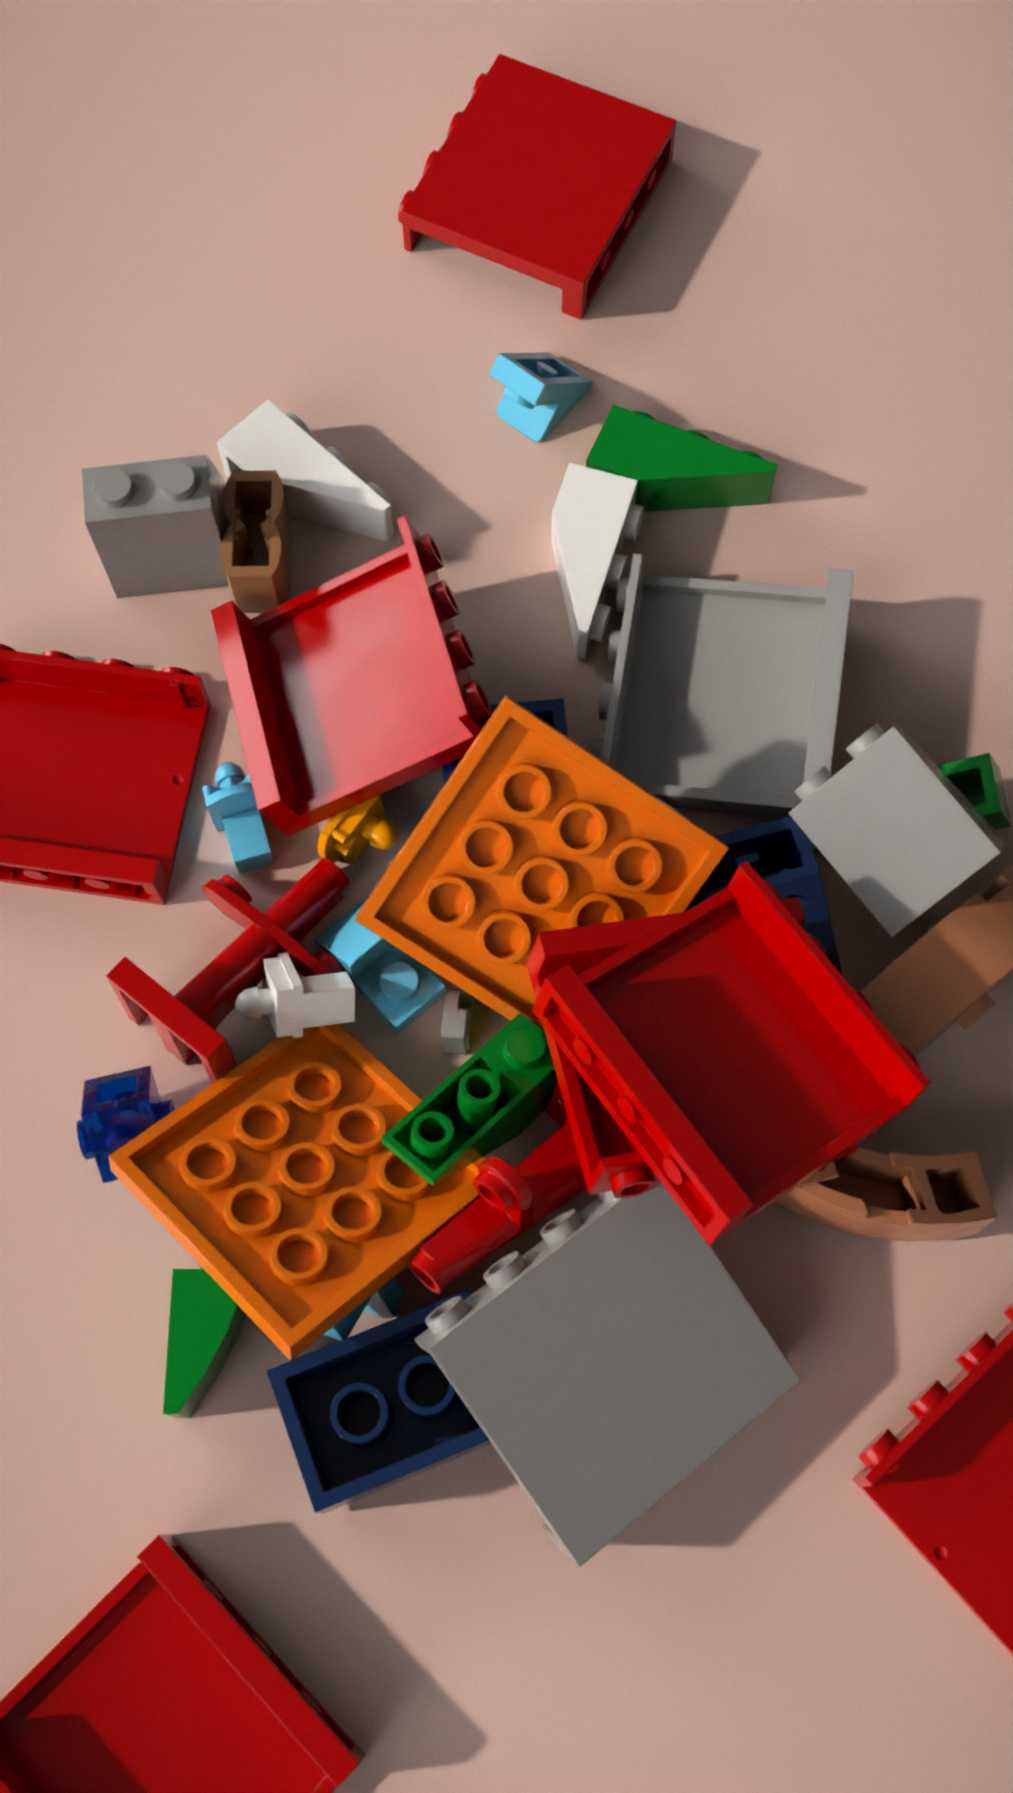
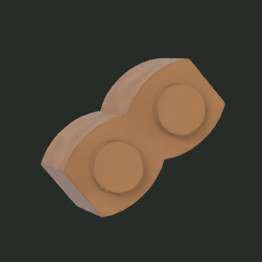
(256, 540)

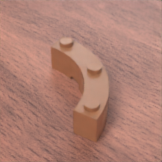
(948, 970)
(897, 1196)

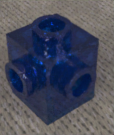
(116, 1112)

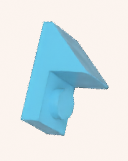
(537, 391)
(382, 973)

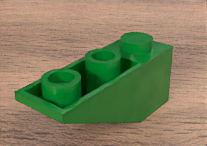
(678, 466)
(479, 1104)

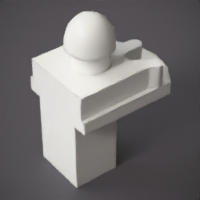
(298, 1001)

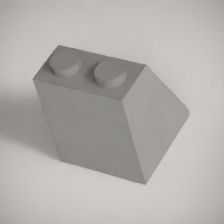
(157, 524)
(894, 827)

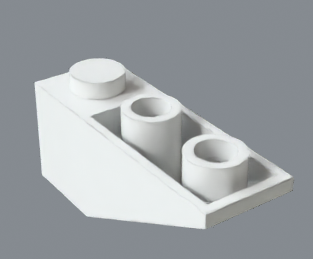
(313, 478)
(587, 538)

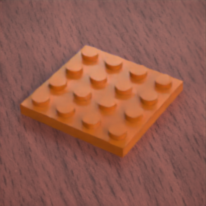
(526, 845)
(287, 1183)

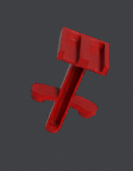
(194, 1013)
(507, 1205)

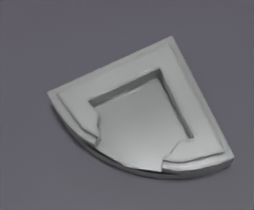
(457, 1022)

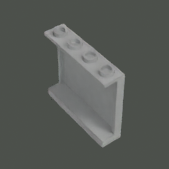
(724, 688)
(608, 1363)

